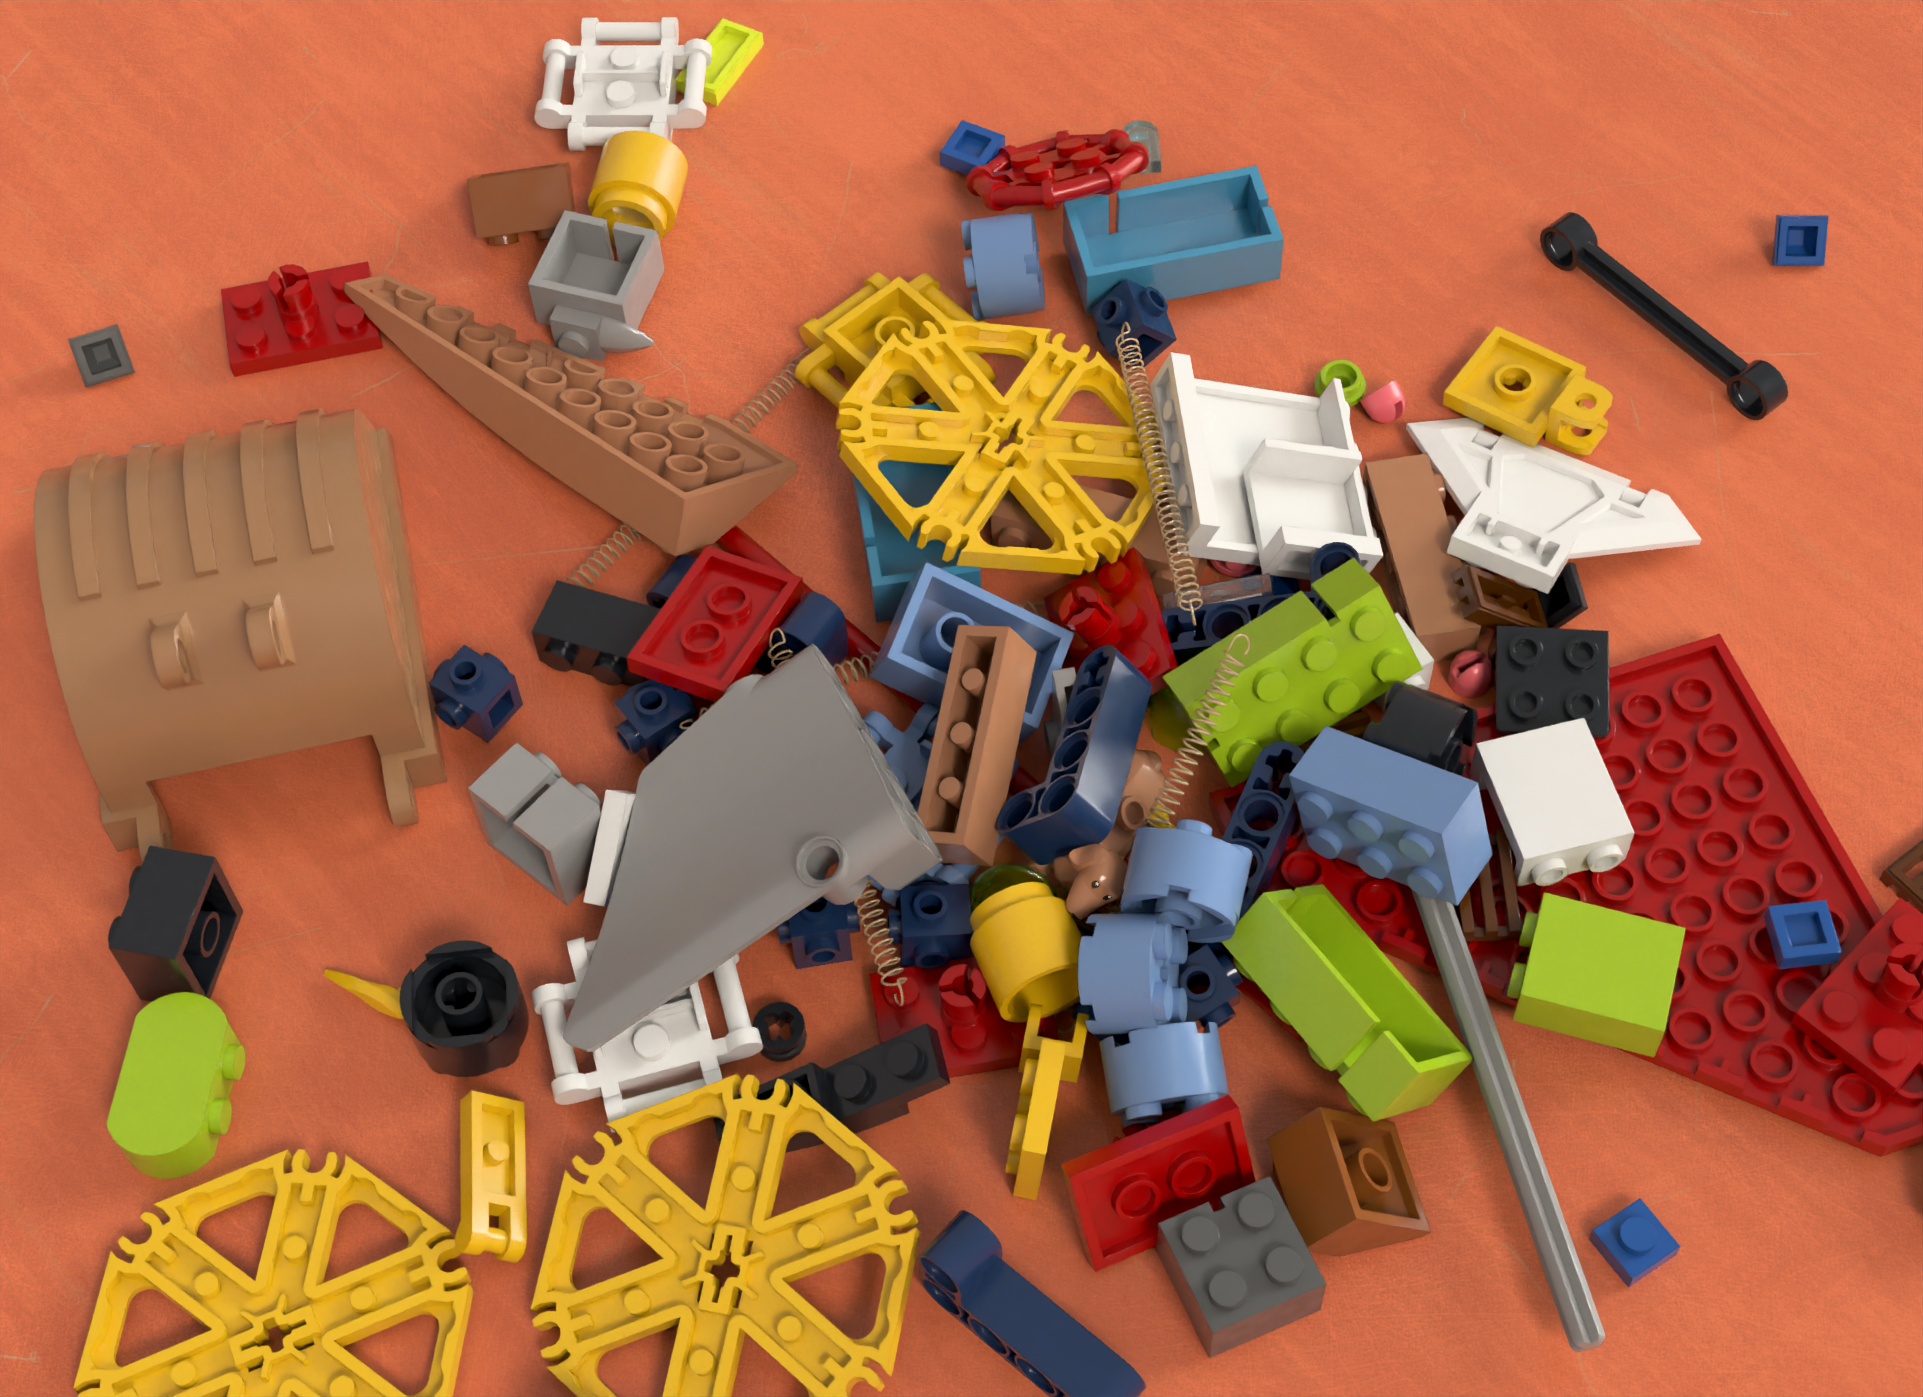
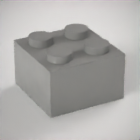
(582, 272)
(538, 820)

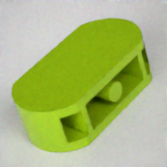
(175, 1085)

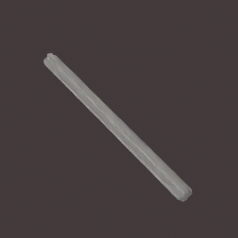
(1512, 1126)

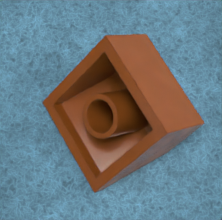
(520, 202)
(1347, 1182)

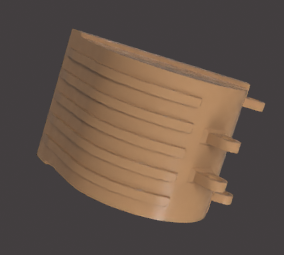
(235, 610)

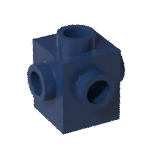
(1147, 318)
(475, 693)
(651, 718)
(932, 924)
(821, 933)
(1220, 978)

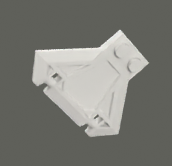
(1539, 507)

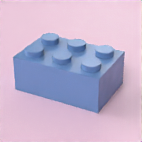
(924, 632)
(1391, 815)

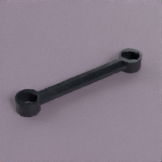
(1752, 387)

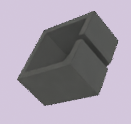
(1240, 1267)

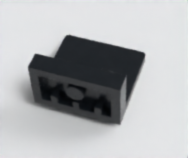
(1550, 678)

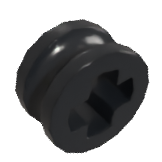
(780, 1014)

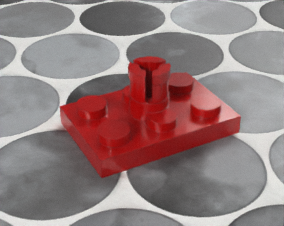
(296, 319)
(1116, 609)
(715, 624)
(1873, 1002)
(960, 1009)
(1155, 1175)

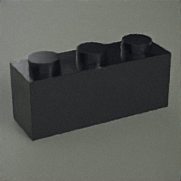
(591, 633)

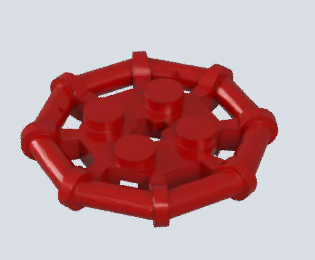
(1057, 170)

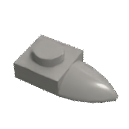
(594, 334)

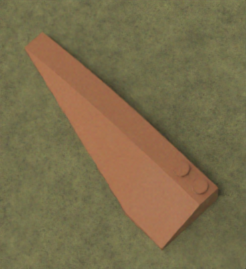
(624, 451)

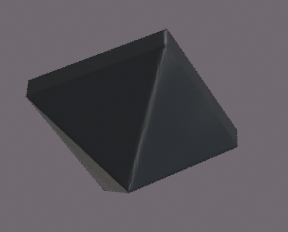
(1564, 599)

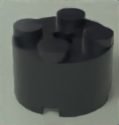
(1424, 727)
(465, 1009)

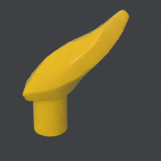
(379, 996)

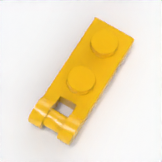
(492, 1176)

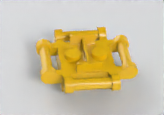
(863, 324)

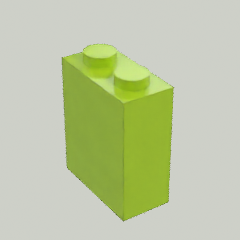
(1596, 974)

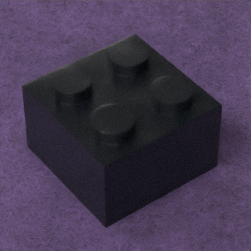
(175, 924)

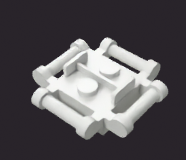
(623, 84)
(656, 1056)

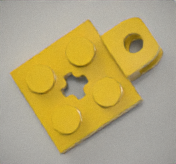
(1549, 398)
(1043, 1065)

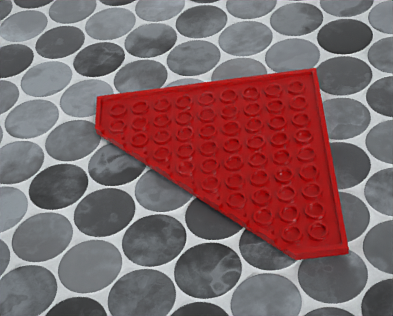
(1714, 844)

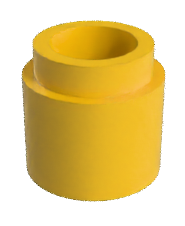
(638, 182)
(1027, 950)

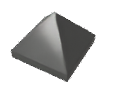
(101, 355)

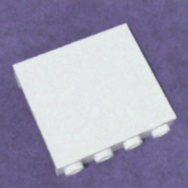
(1214, 432)

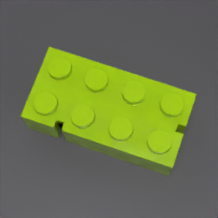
(1296, 670)
(1346, 1001)

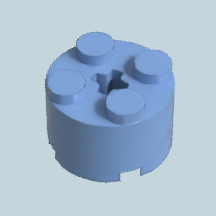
(1003, 265)
(1188, 878)
(1132, 972)
(1163, 1071)

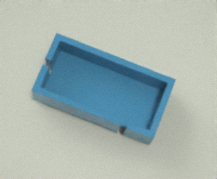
(1175, 237)
(888, 554)

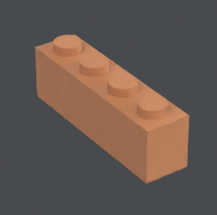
(1016, 528)
(1414, 540)
(976, 742)

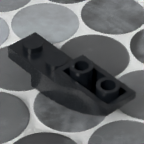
(869, 1085)

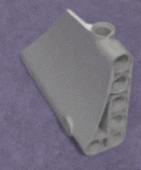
(740, 837)

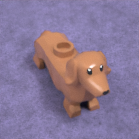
(1098, 871)

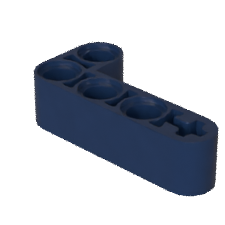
(1221, 619)
(811, 621)
(1088, 762)
(1259, 803)
(1015, 1319)

